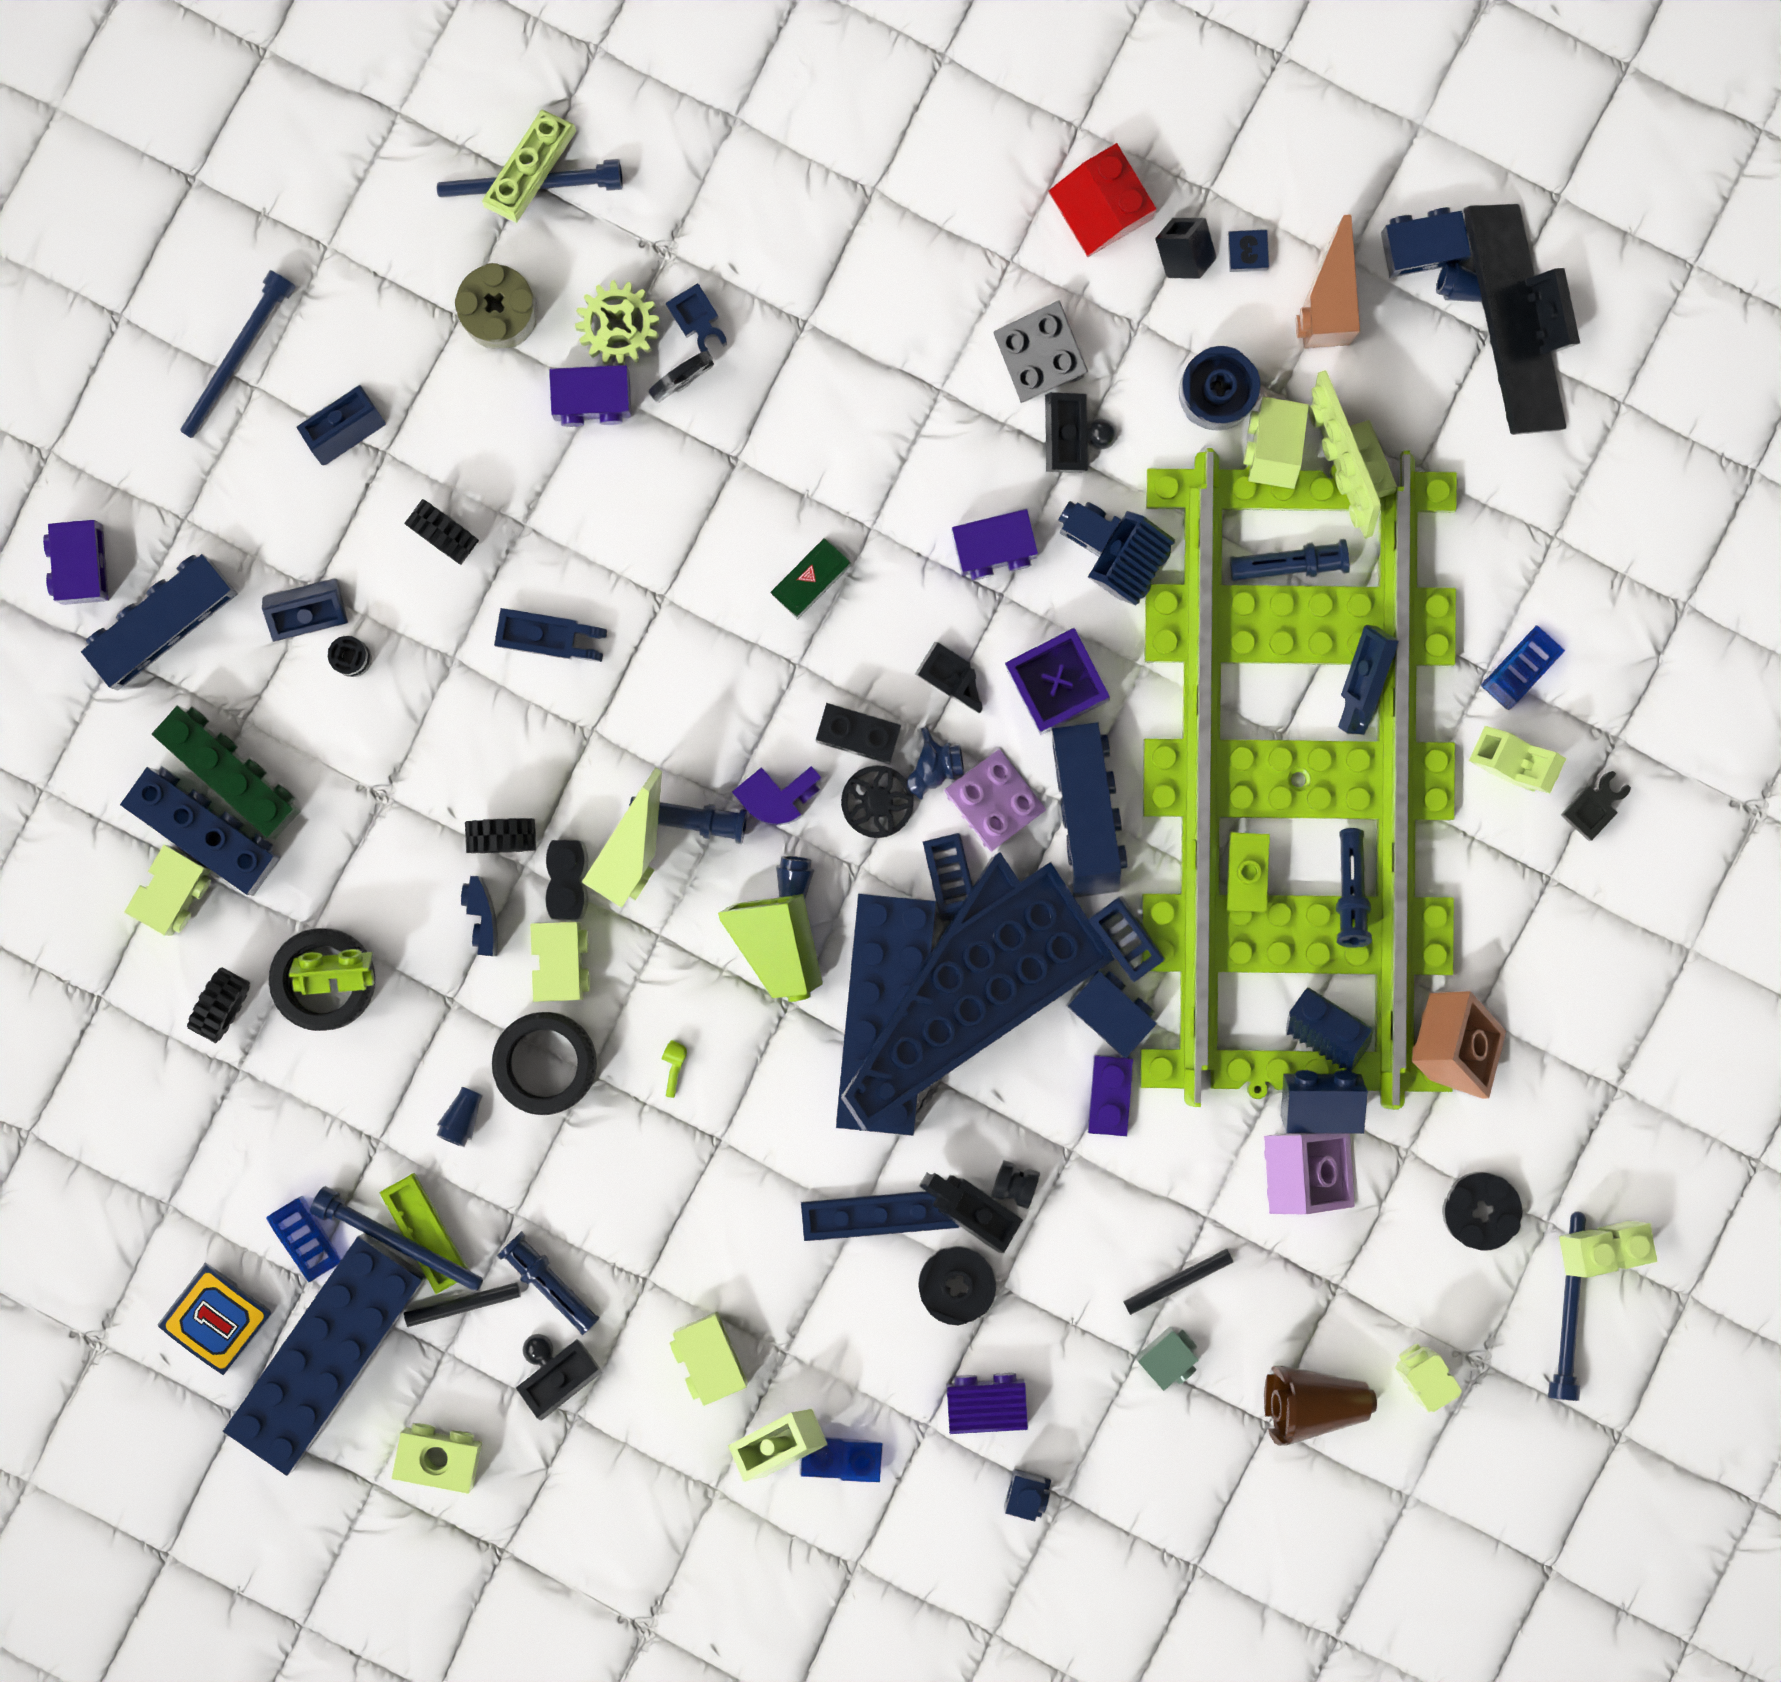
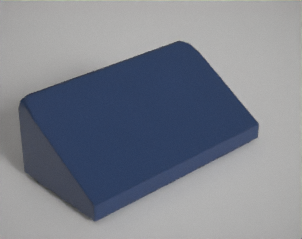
(341, 425)
(304, 610)

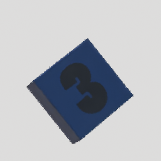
(1248, 250)

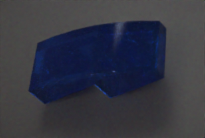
(845, 1460)

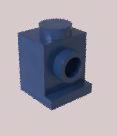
(1087, 526)
(1027, 1495)

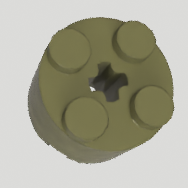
(498, 285)

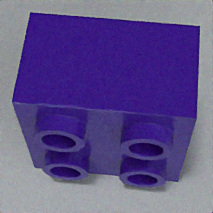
(1057, 681)

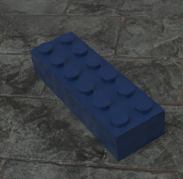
(887, 954)
(325, 1354)

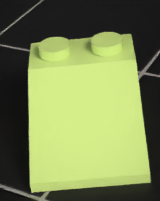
(624, 861)

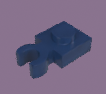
(694, 315)

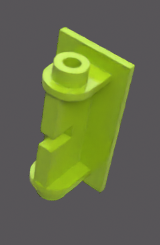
(313, 972)

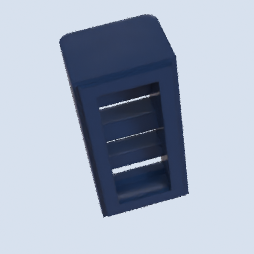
(941, 844)
(1098, 923)

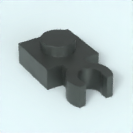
(1592, 809)

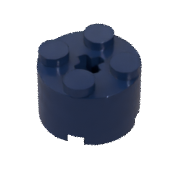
(1235, 374)

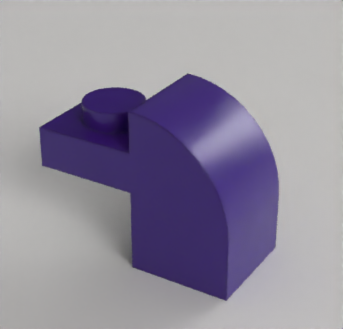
(770, 804)

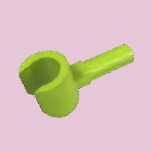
(675, 1054)

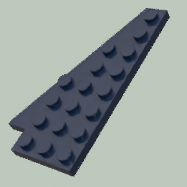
(991, 970)

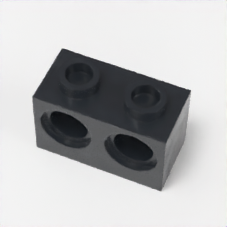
(858, 733)

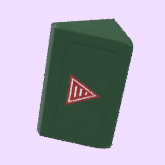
(811, 578)

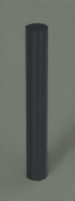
(1178, 1281)
(462, 1304)

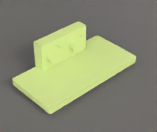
(1356, 455)

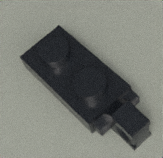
(972, 1210)

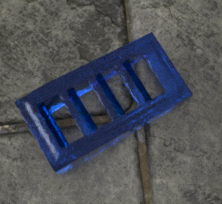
(1505, 685)
(284, 1235)

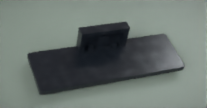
(1524, 316)

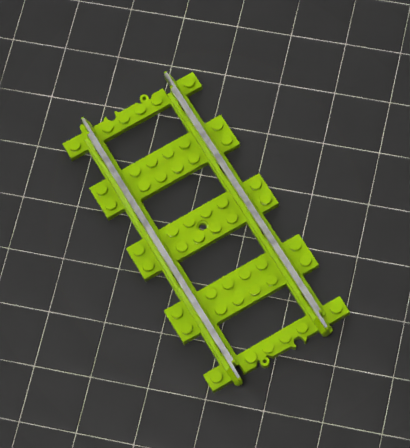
(1222, 778)

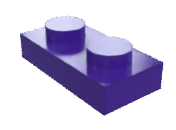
(1110, 1095)

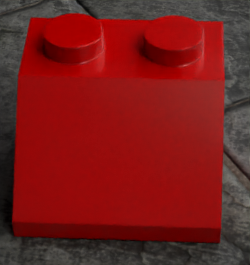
(1102, 200)

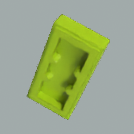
(1248, 872)

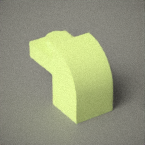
(1516, 760)

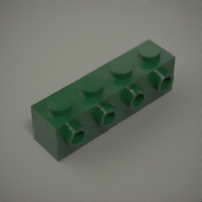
(223, 770)

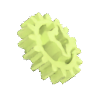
(629, 310)

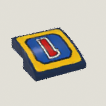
(214, 1319)

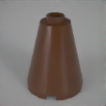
(1313, 1404)

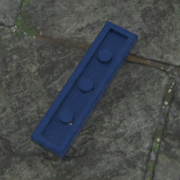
(872, 1216)

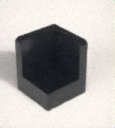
(1186, 248)

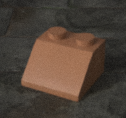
(1459, 1043)

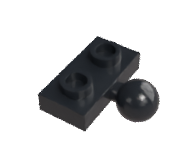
(1069, 433)
(558, 1376)

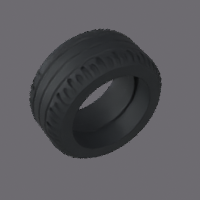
(281, 986)
(503, 1071)

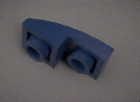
(479, 903)

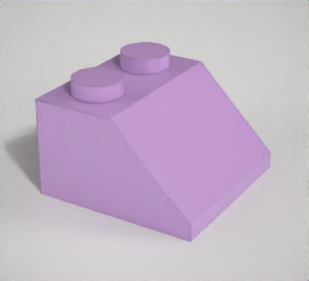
(1308, 1172)

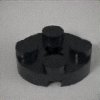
(1463, 1199)
(966, 1305)

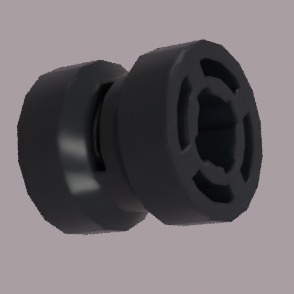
(355, 659)
(1015, 1184)

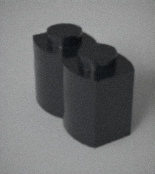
(567, 867)

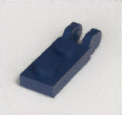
(545, 635)

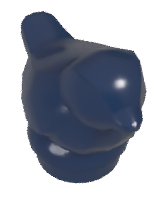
(934, 765)

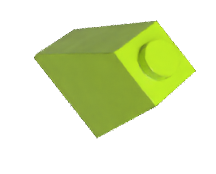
(776, 944)

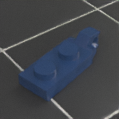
(1366, 678)

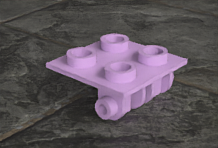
(994, 800)

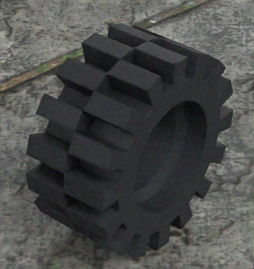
(441, 531)
(500, 835)
(218, 1005)

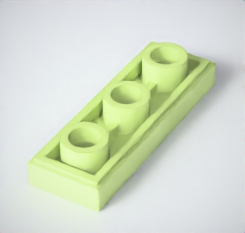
(520, 182)

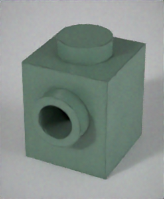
(1169, 1358)

